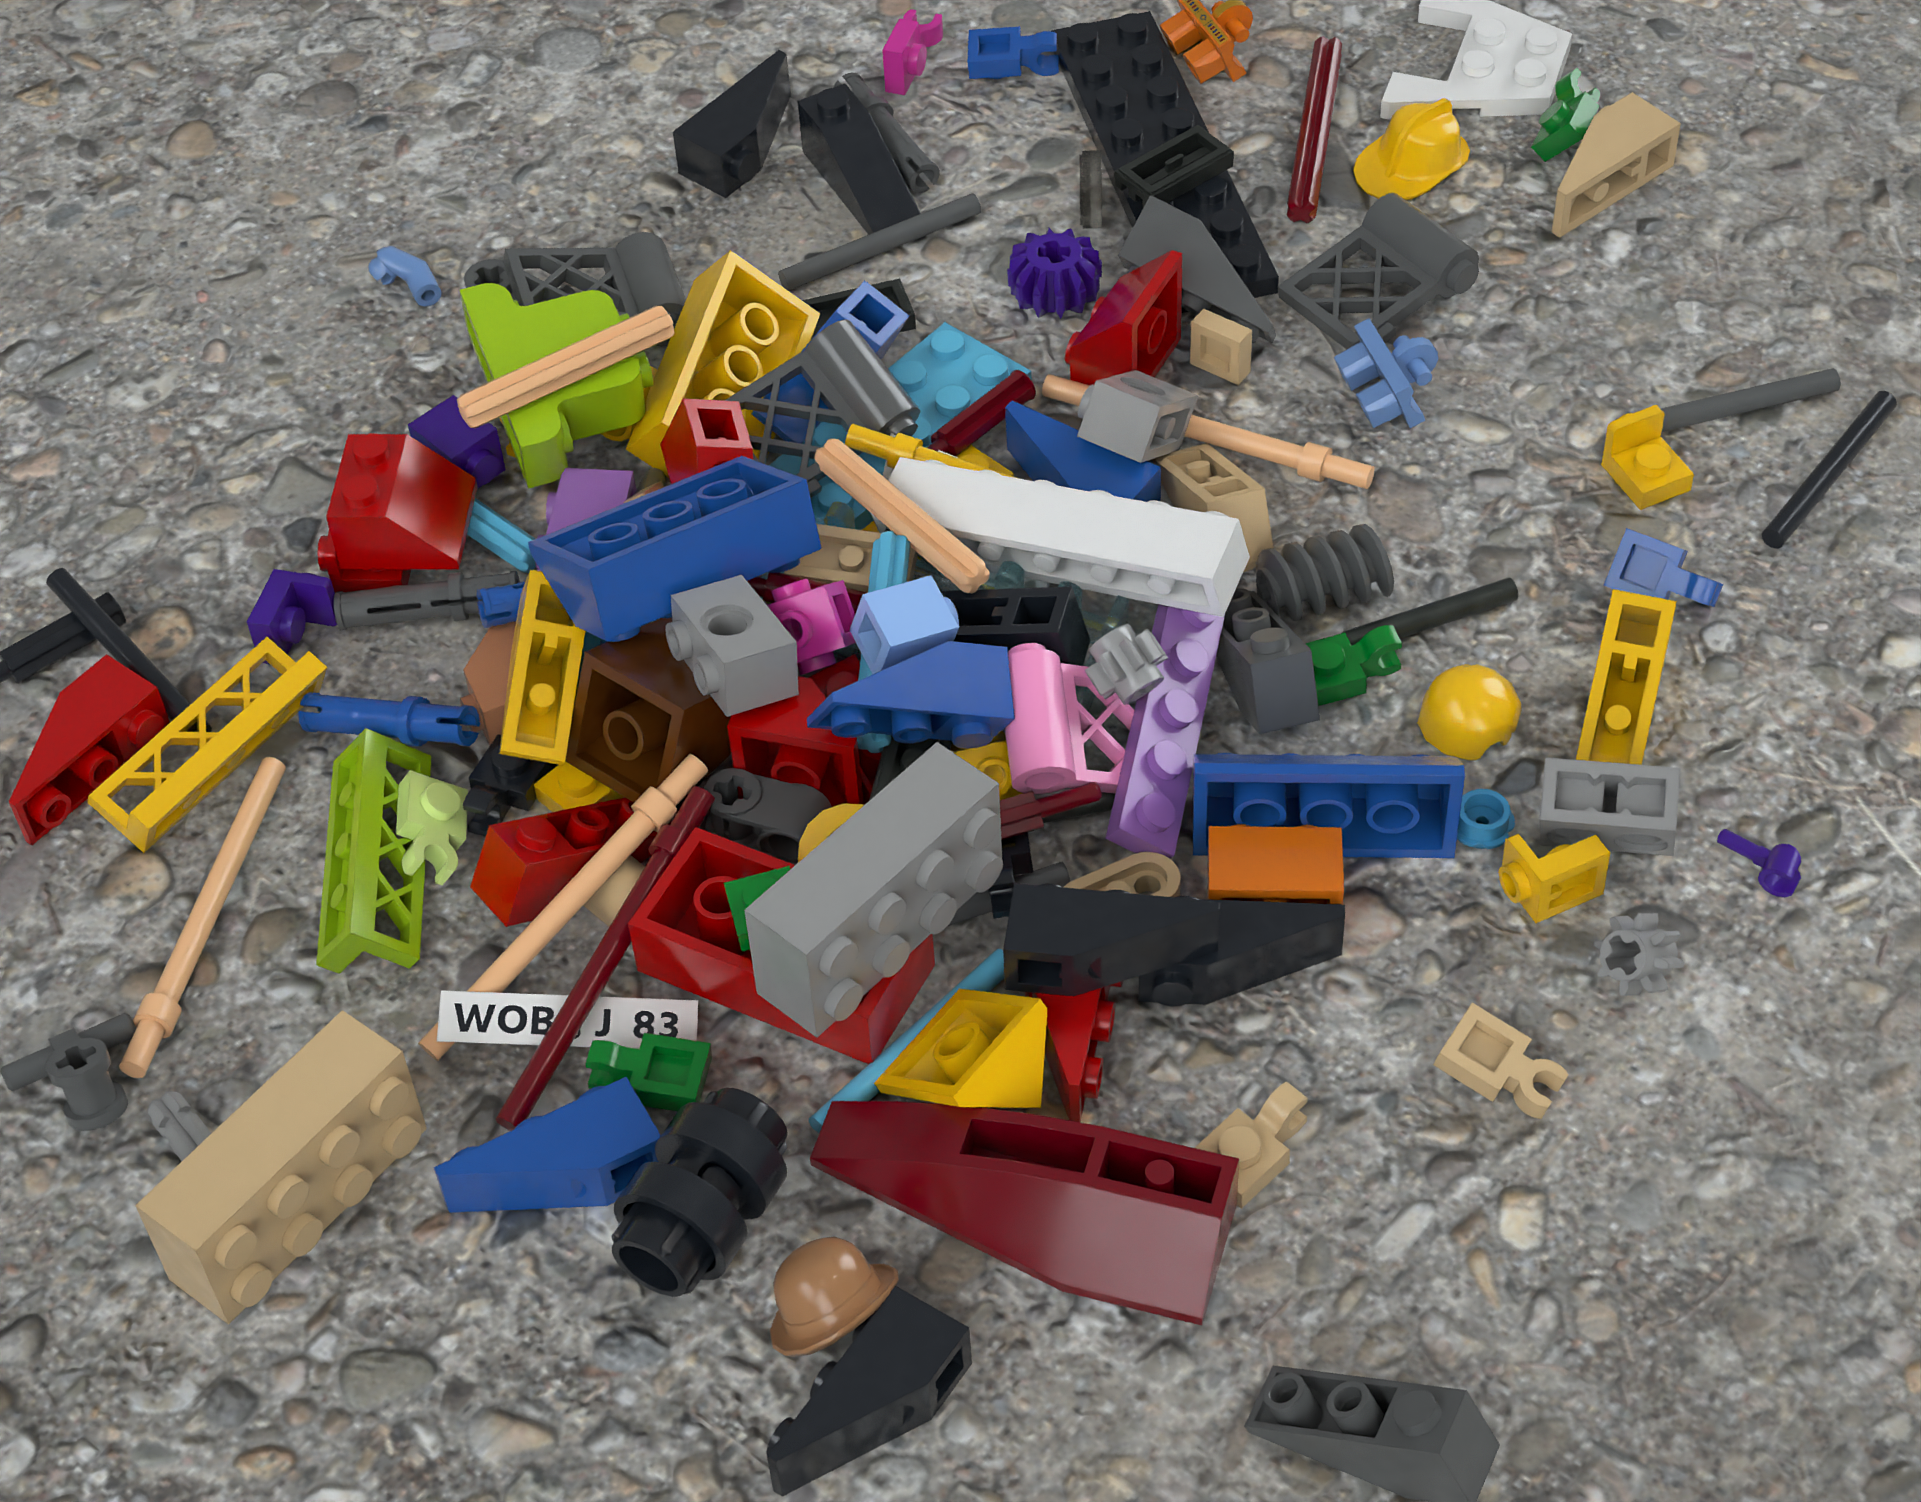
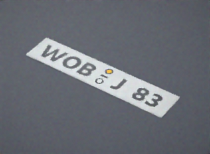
(527, 1017)

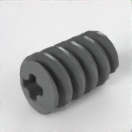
(1324, 569)

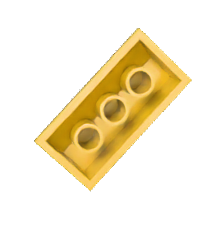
(726, 338)

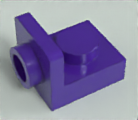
(288, 604)

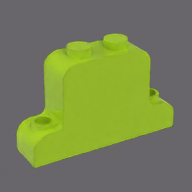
(516, 335)

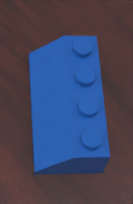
(698, 531)
(1379, 801)

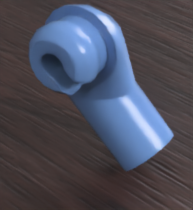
(415, 271)

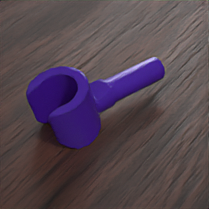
(1779, 866)

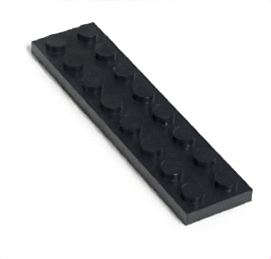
(1140, 101)

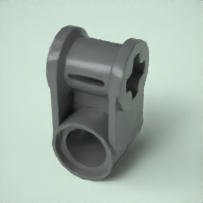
(768, 816)

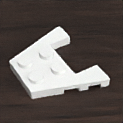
(1502, 67)

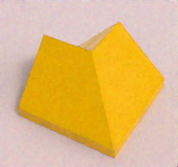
(975, 1054)

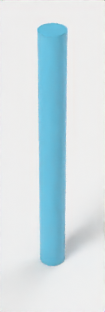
(862, 1086)

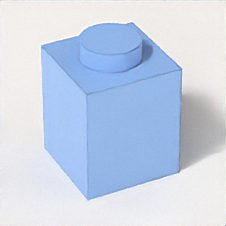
(903, 622)

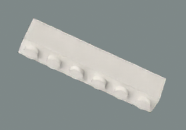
(1083, 536)

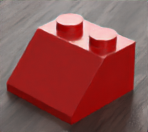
(1131, 325)
(399, 505)
(780, 746)

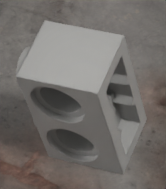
(1621, 803)

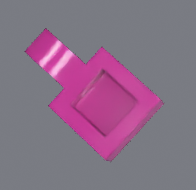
(906, 50)

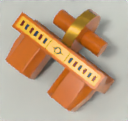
(1215, 33)

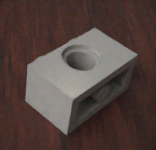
(1135, 415)
(733, 645)

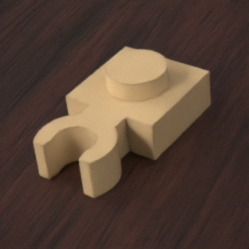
(1491, 1056)

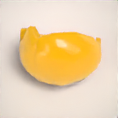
(1469, 711)

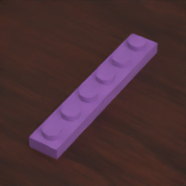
(1165, 735)

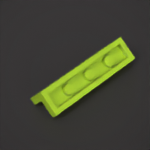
(355, 845)

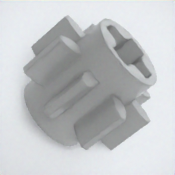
(1126, 664)
(1638, 954)

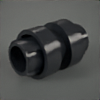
(689, 1208)

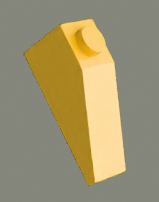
(541, 676)
(1626, 678)

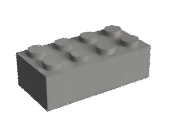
(876, 889)

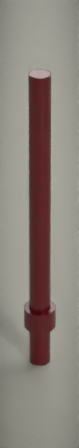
(601, 964)

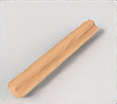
(565, 366)
(902, 516)

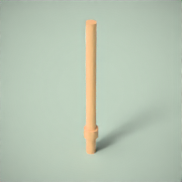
(1311, 460)
(651, 811)
(160, 1009)

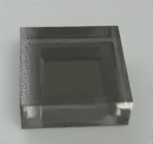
(1090, 189)

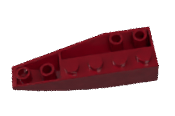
(1047, 1196)

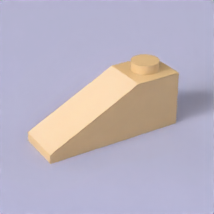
(1617, 155)
(1207, 481)

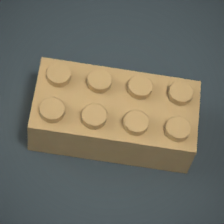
(283, 1167)

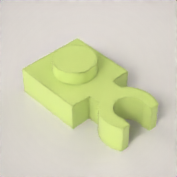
(434, 819)

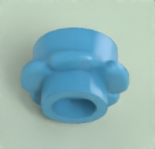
(1487, 808)

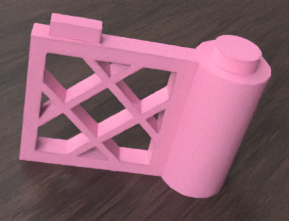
(1046, 732)

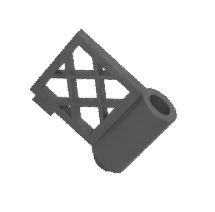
(1412, 252)
(635, 276)
(850, 384)

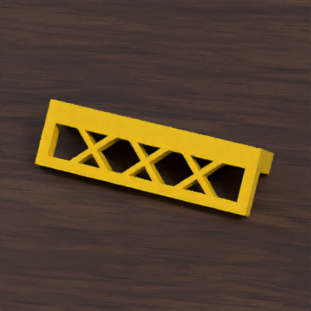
(217, 752)

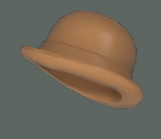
(825, 1295)

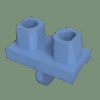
(1371, 358)

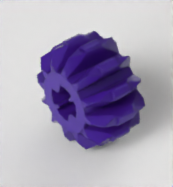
(1054, 272)

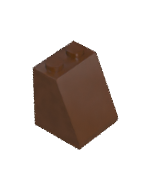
(642, 715)

